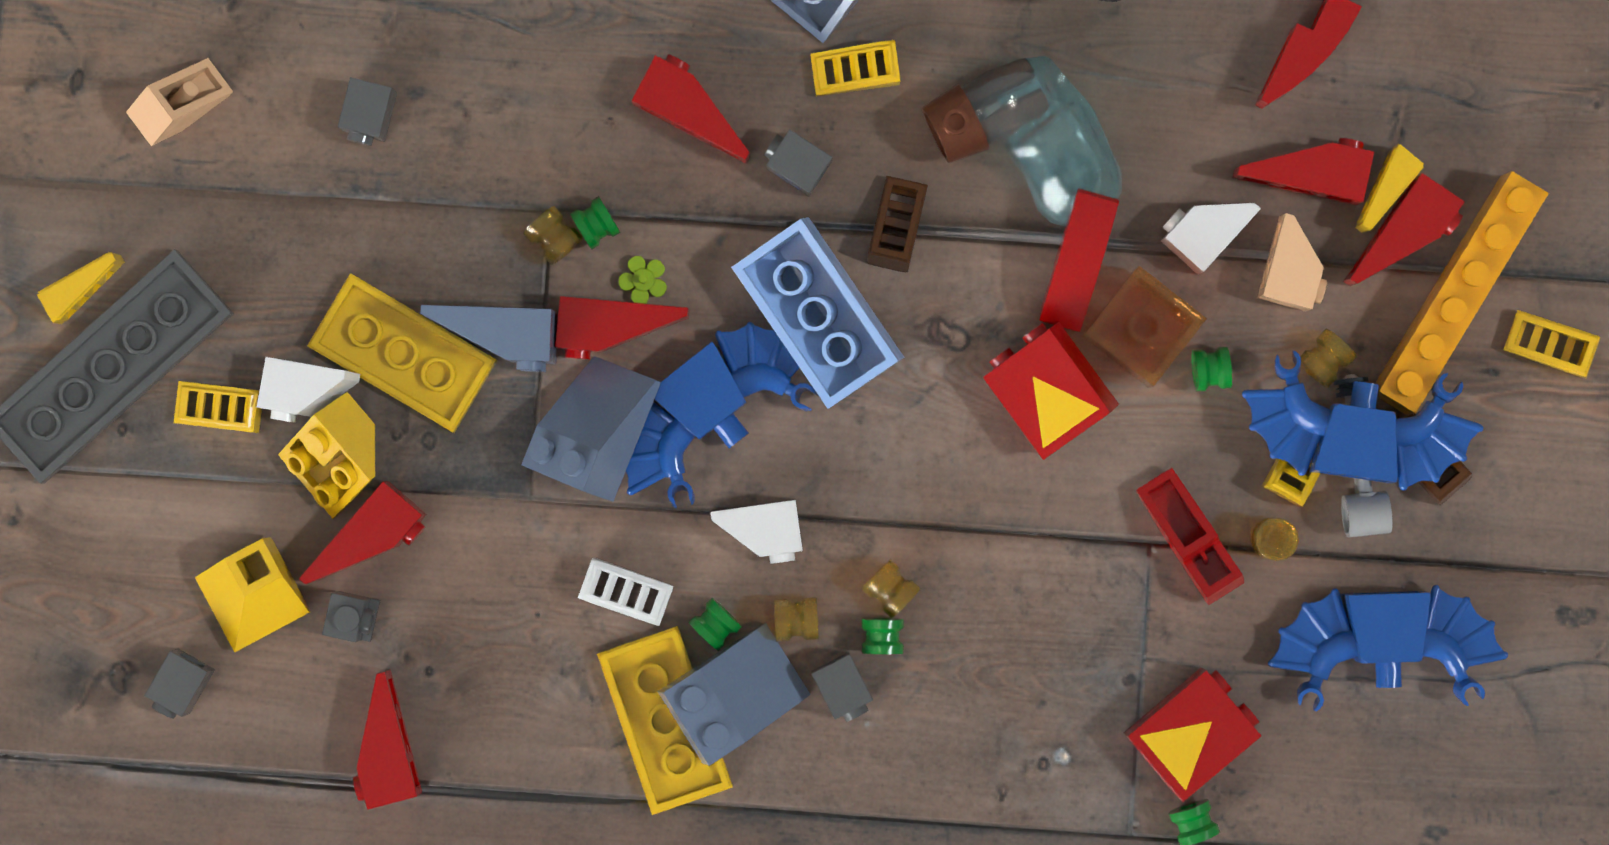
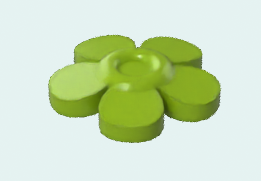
(643, 279)

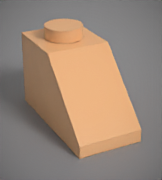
(178, 101)
(1292, 268)

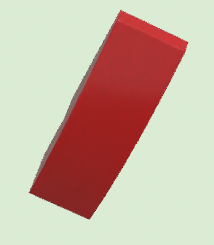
(1308, 48)
(1079, 259)
(1190, 536)

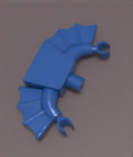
(705, 397)
(1358, 437)
(1387, 631)

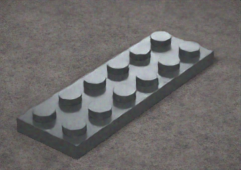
(110, 366)

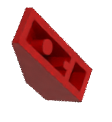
(680, 100)
(1324, 171)
(1415, 221)
(604, 324)
(377, 527)
(385, 757)

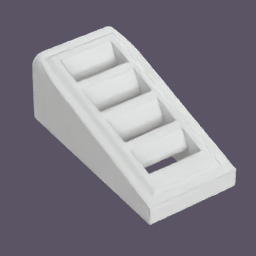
(592, 577)

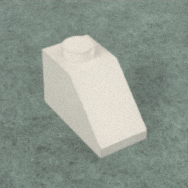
(1205, 231)
(300, 388)
(764, 529)

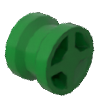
(595, 223)
(1211, 368)
(715, 624)
(882, 636)
(1194, 822)

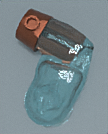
(1040, 121)

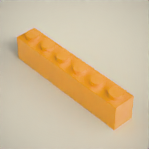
(1459, 292)

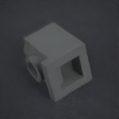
(351, 617)

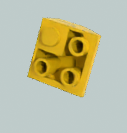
(334, 454)
(252, 593)

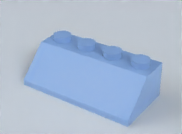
(817, 312)

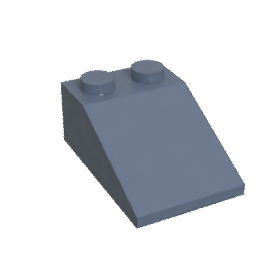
(514, 334)
(593, 429)
(734, 694)

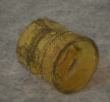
(555, 238)
(1323, 361)
(1268, 535)
(883, 581)
(796, 619)

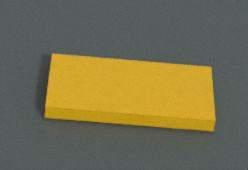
(402, 352)
(660, 750)

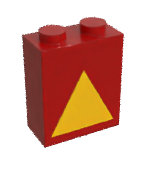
(1049, 389)
(1194, 732)

